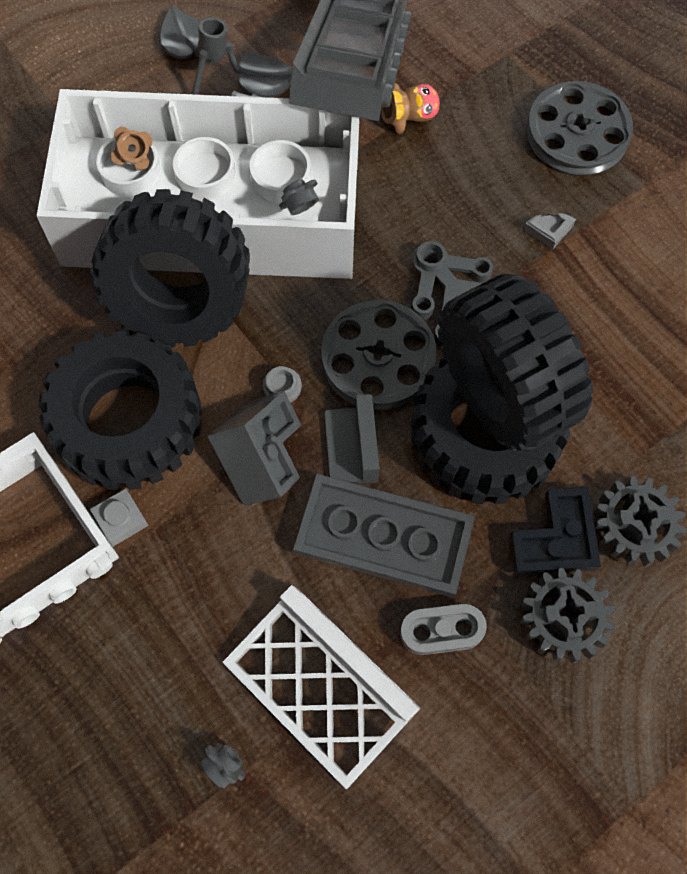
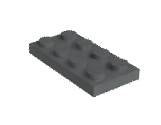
(384, 535)

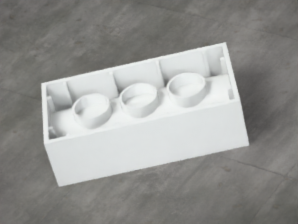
(218, 149)

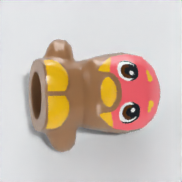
(413, 104)

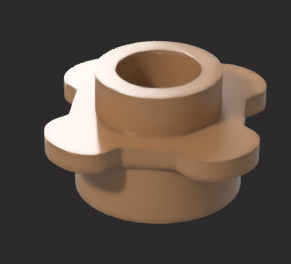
(140, 141)

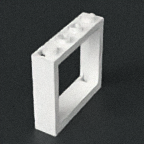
(15, 464)

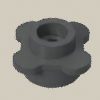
(299, 196)
(222, 765)

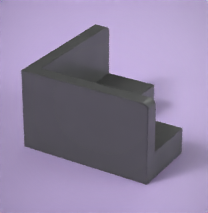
(254, 449)

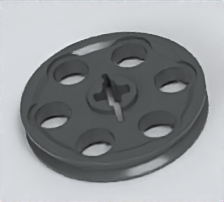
(590, 121)
(362, 348)

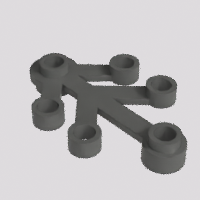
(442, 272)

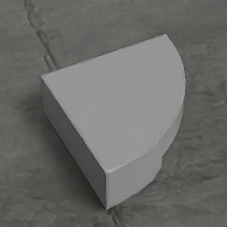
(549, 228)

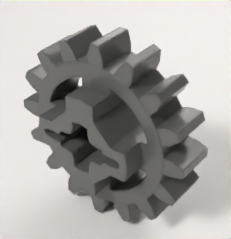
(630, 535)
(583, 611)

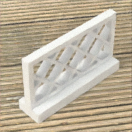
(348, 657)

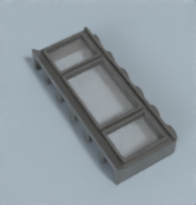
(350, 57)

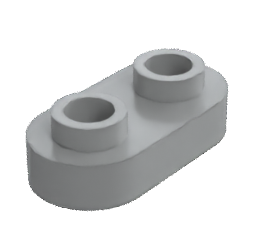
(441, 626)

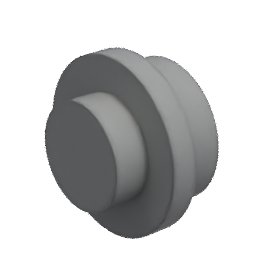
(280, 380)

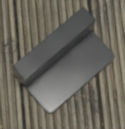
(353, 442)

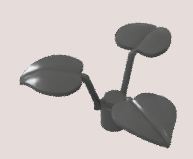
(207, 39)

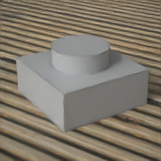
(119, 517)

